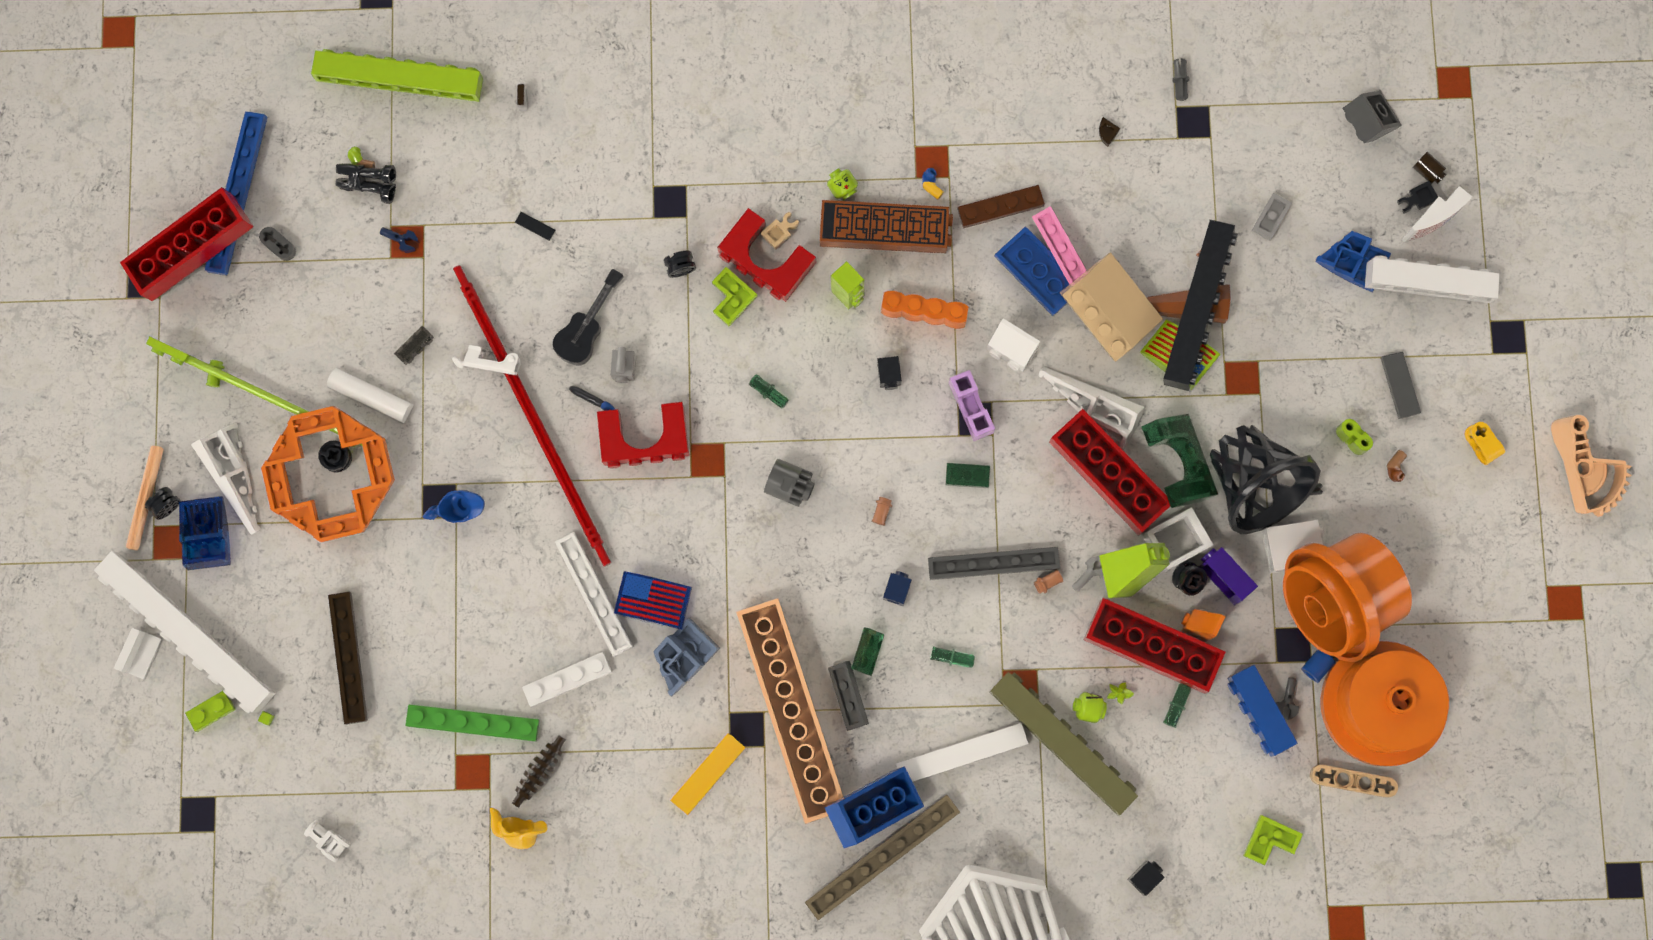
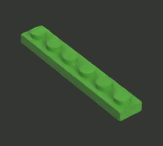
(472, 723)

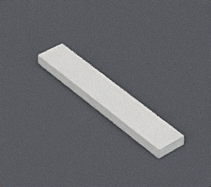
(593, 594)
(965, 752)

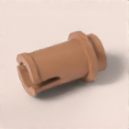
(881, 511)
(1048, 581)

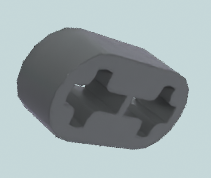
(280, 240)

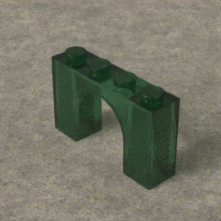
(1181, 436)

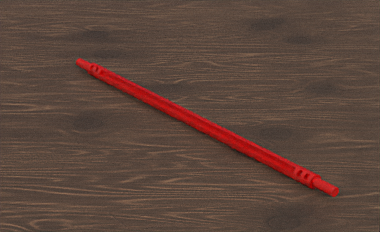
(534, 420)

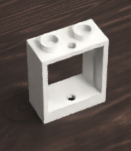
(1196, 529)

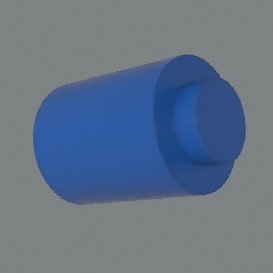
(1318, 665)

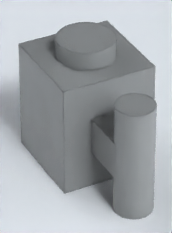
(623, 365)

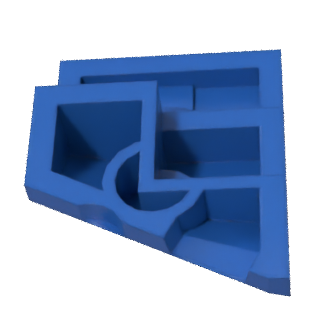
(1350, 257)

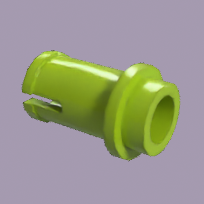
(213, 381)

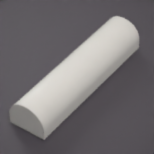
(369, 395)

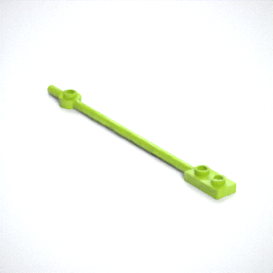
(180, 357)

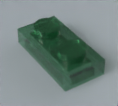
(967, 475)
(867, 651)

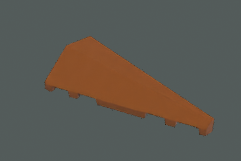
(1173, 304)

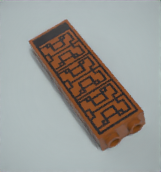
(885, 226)

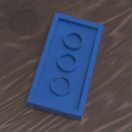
(1035, 269)

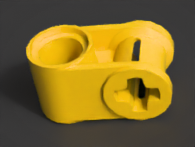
(1486, 444)

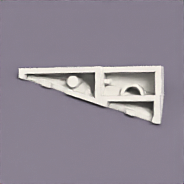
(1112, 413)
(225, 463)

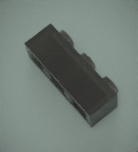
(414, 345)

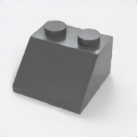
(1371, 116)

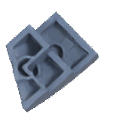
(684, 655)

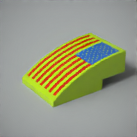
(1160, 347)

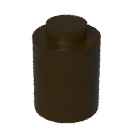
(1430, 168)

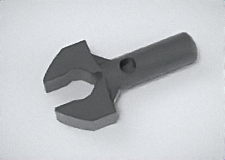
(1288, 699)

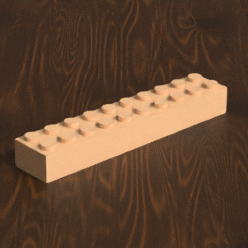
(790, 708)

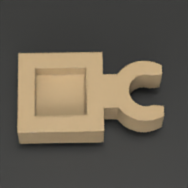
(778, 232)

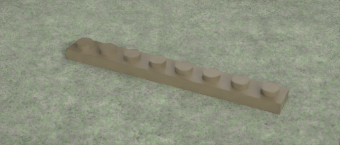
(882, 857)

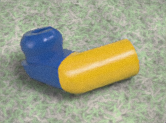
(929, 183)

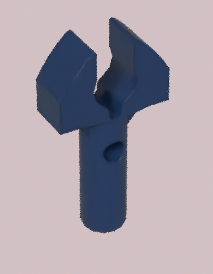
(401, 239)

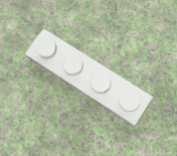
(566, 679)

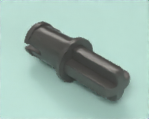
(1180, 79)

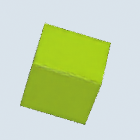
(266, 718)

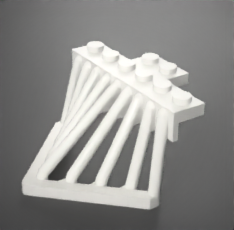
(971, 875)

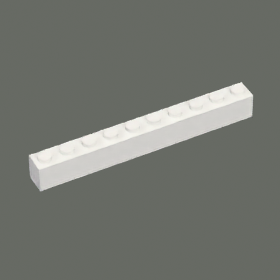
(184, 632)

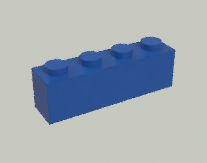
(1262, 711)

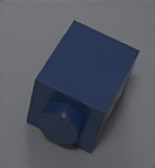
(897, 588)

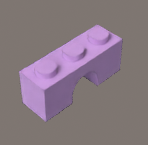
(970, 405)

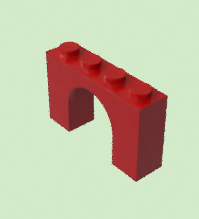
(781, 280)
(671, 444)

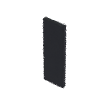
(535, 226)

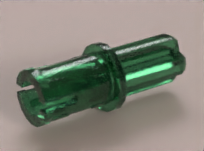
(768, 391)
(952, 657)
(1177, 705)

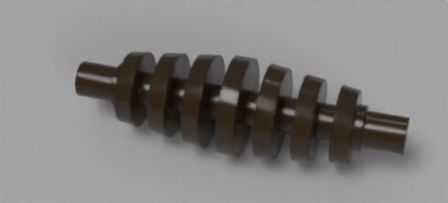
(538, 771)

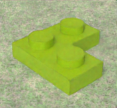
(737, 295)
(1269, 834)

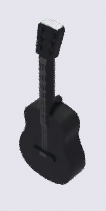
(576, 340)

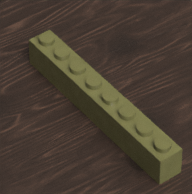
(1063, 743)

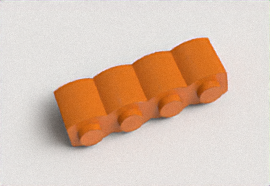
(931, 310)

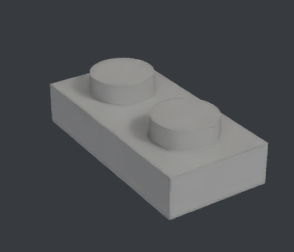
(1271, 216)

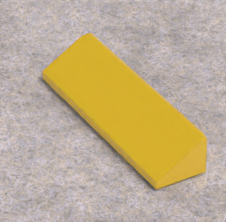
(707, 774)

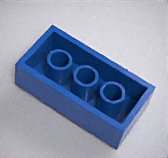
(874, 807)

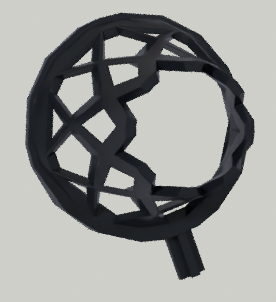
(1275, 460)

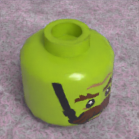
(1089, 707)

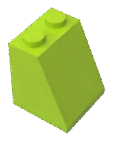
(1132, 568)

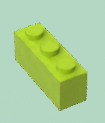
(848, 286)

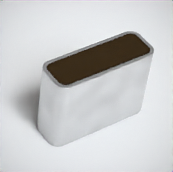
(522, 97)

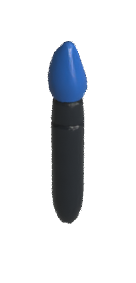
(591, 398)

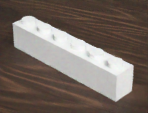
(1432, 280)

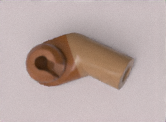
(1393, 466)

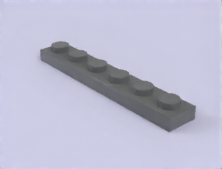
(993, 563)

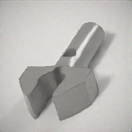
(1088, 574)

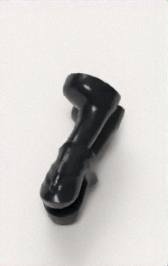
(357, 181)

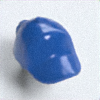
(457, 507)

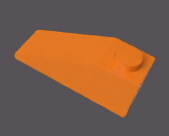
(1202, 624)

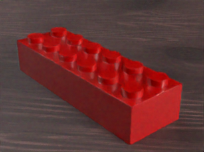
(186, 244)
(1110, 472)
(1154, 645)

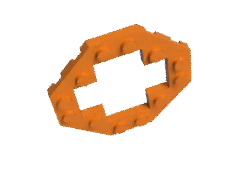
(365, 499)

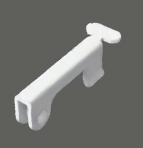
(475, 359)

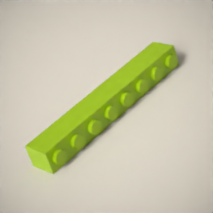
(397, 75)

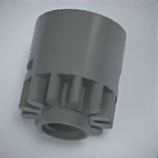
(789, 483)

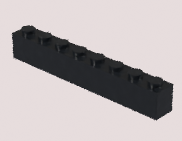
(1199, 305)

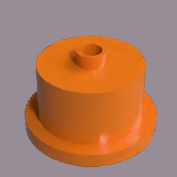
(1346, 594)
(1385, 705)

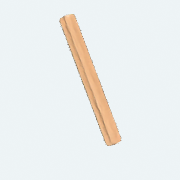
(146, 491)

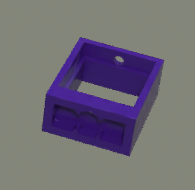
(1227, 575)

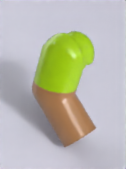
(355, 158)

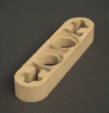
(1353, 783)

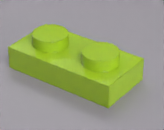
(210, 711)

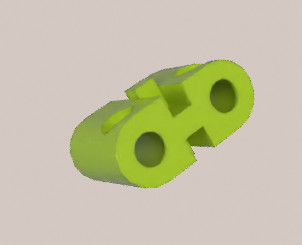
(1354, 437)

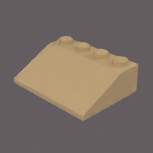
(1111, 306)

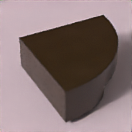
(1107, 131)

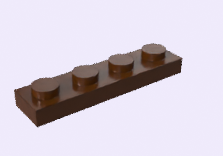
(1000, 206)

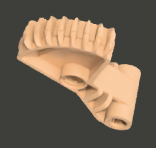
(1573, 446)

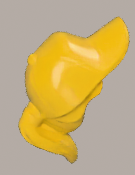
(515, 831)

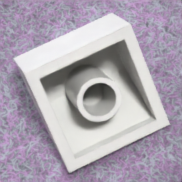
(1012, 345)

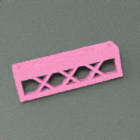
(1059, 244)

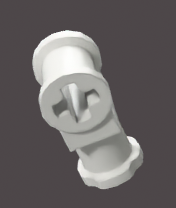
(328, 841)

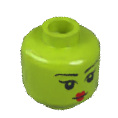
(842, 183)

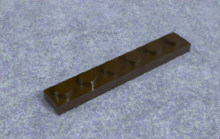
(347, 658)

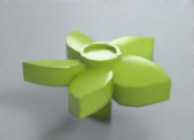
(1120, 693)

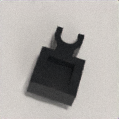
(1420, 196)

